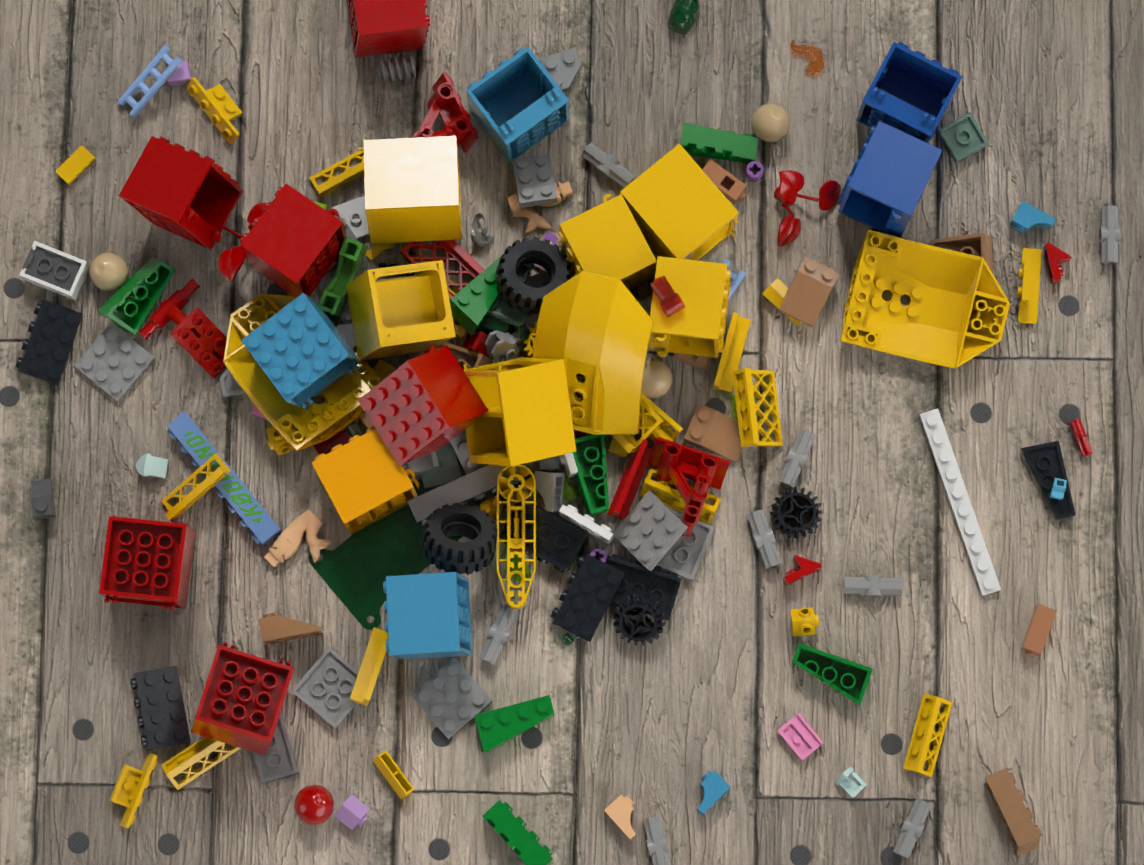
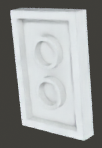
(586, 522)

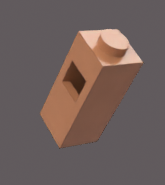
(728, 184)
(1038, 630)

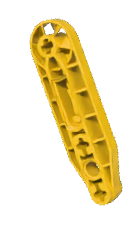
(516, 546)

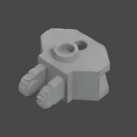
(506, 346)

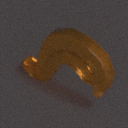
(815, 55)

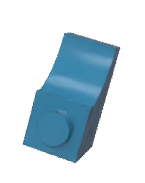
(1030, 217)
(714, 788)

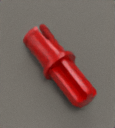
(1081, 437)

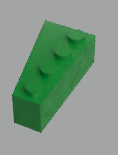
(718, 144)
(137, 296)
(475, 299)
(592, 473)
(839, 673)
(506, 723)
(516, 835)

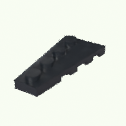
(1046, 465)

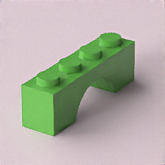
(350, 260)

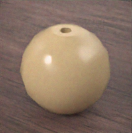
(770, 122)
(109, 271)
(656, 379)

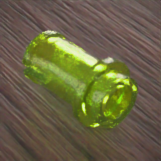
(568, 491)

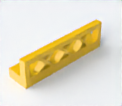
(342, 179)
(731, 353)
(663, 430)
(199, 490)
(673, 499)
(370, 667)
(925, 734)
(196, 753)

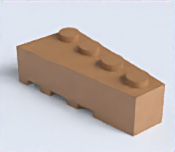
(1013, 811)

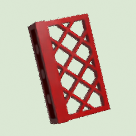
(457, 254)
(630, 482)

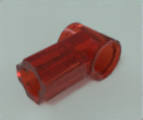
(669, 300)

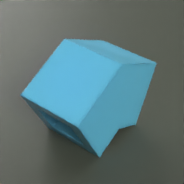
(1058, 489)

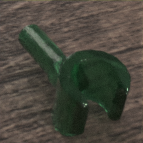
(523, 333)
(568, 640)

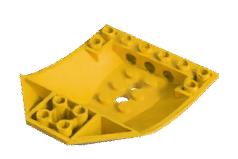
(952, 306)
(606, 338)
(296, 425)

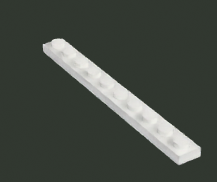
(960, 502)

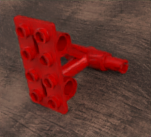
(452, 113)
(194, 332)
(680, 462)

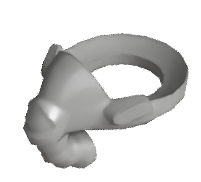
(479, 237)

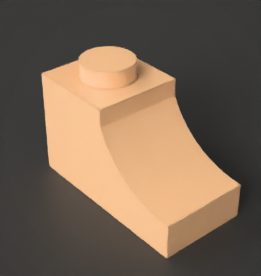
(620, 813)

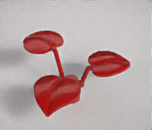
(790, 184)
(232, 260)

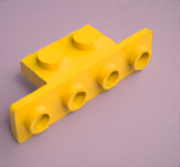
(217, 106)
(1029, 285)
(130, 788)

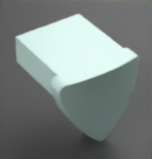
(152, 466)
(850, 782)

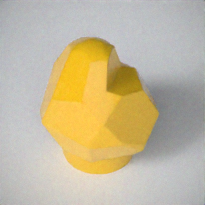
(490, 507)

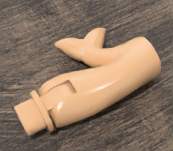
(535, 220)
(290, 539)

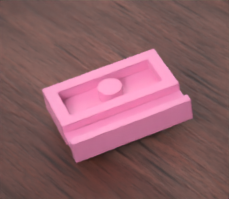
(800, 736)

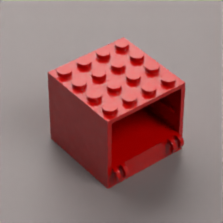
(387, 26)
(181, 192)
(294, 242)
(423, 405)
(147, 562)
(242, 699)

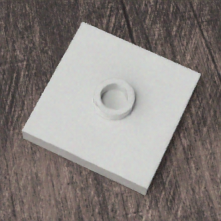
(355, 216)
(569, 464)

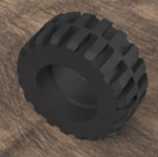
(534, 252)
(459, 521)

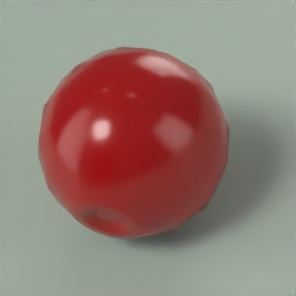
(314, 804)

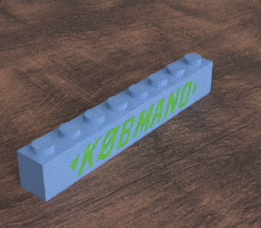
(230, 487)

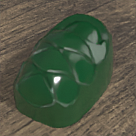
(683, 15)

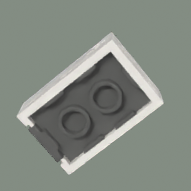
(54, 270)

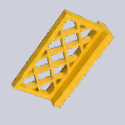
(747, 408)
(627, 440)

